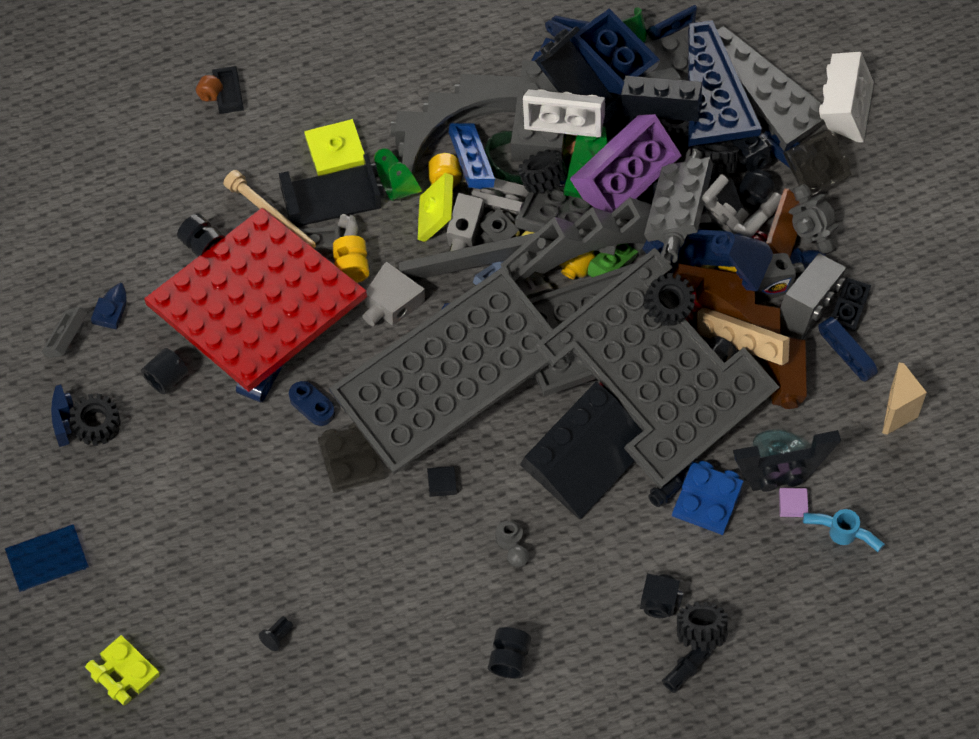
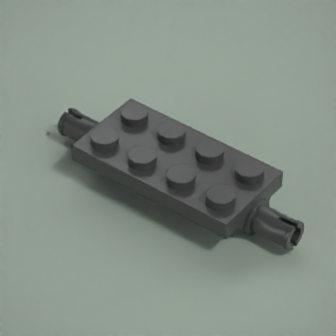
(678, 203)

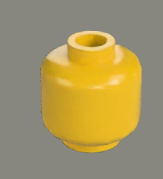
(442, 164)
(577, 266)

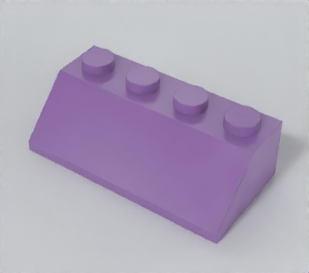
(626, 164)

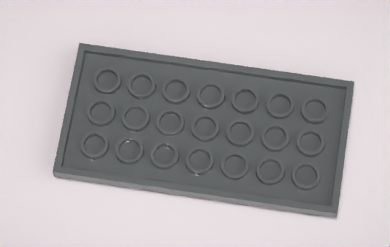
(445, 371)

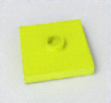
(335, 147)
(435, 207)

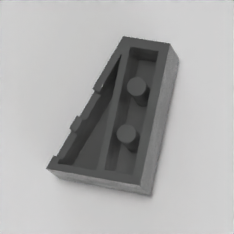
(809, 296)

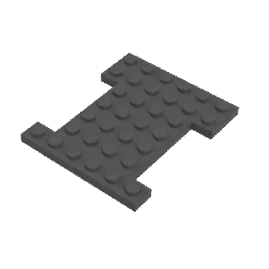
(659, 372)

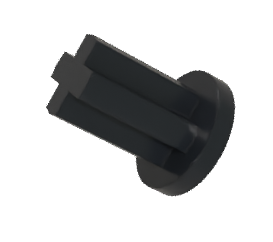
(272, 637)

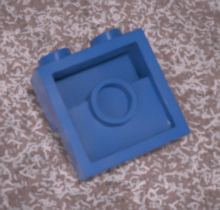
(708, 497)

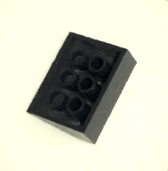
(584, 451)

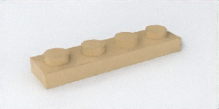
(741, 334)

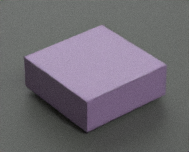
(793, 502)

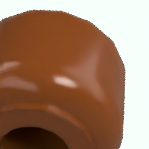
(209, 88)

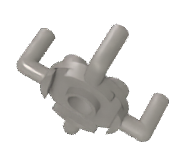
(725, 215)

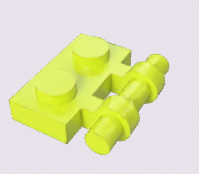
(129, 664)

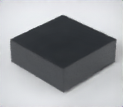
(441, 481)

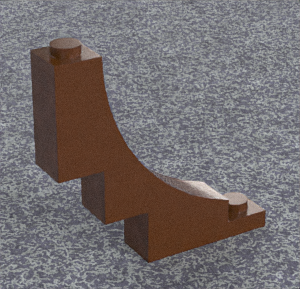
(725, 294)

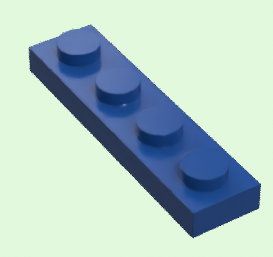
(471, 155)

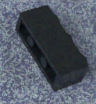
(662, 97)

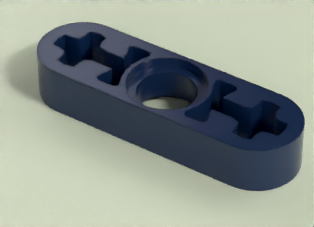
(848, 349)

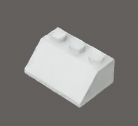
(847, 95)
(563, 113)

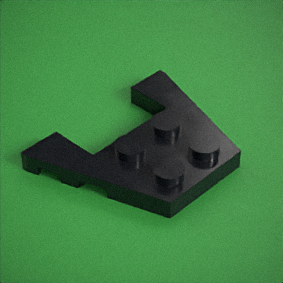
(785, 468)

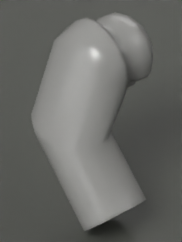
(350, 224)

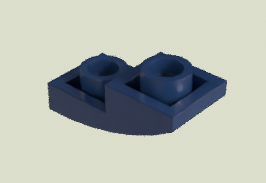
(61, 414)

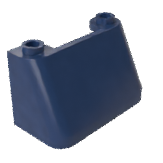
(723, 248)

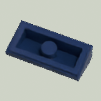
(673, 24)

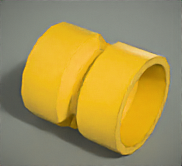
(351, 256)

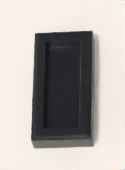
(230, 98)

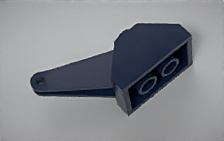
(608, 48)

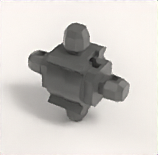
(813, 219)

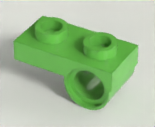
(606, 262)

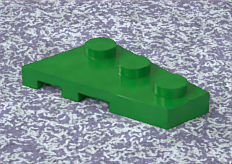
(584, 150)

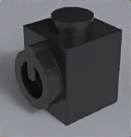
(660, 595)

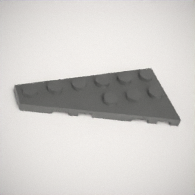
(772, 94)

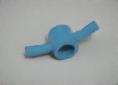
(842, 536)

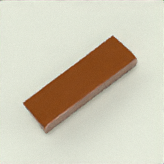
(782, 233)

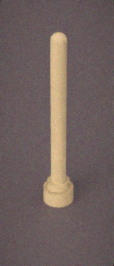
(237, 183)

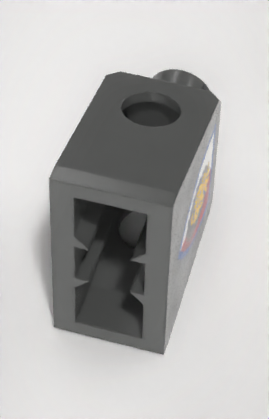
(778, 277)

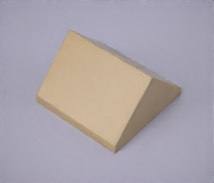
(904, 400)

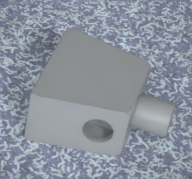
(464, 226)
(392, 296)

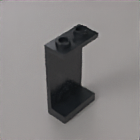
(571, 72)
(332, 194)

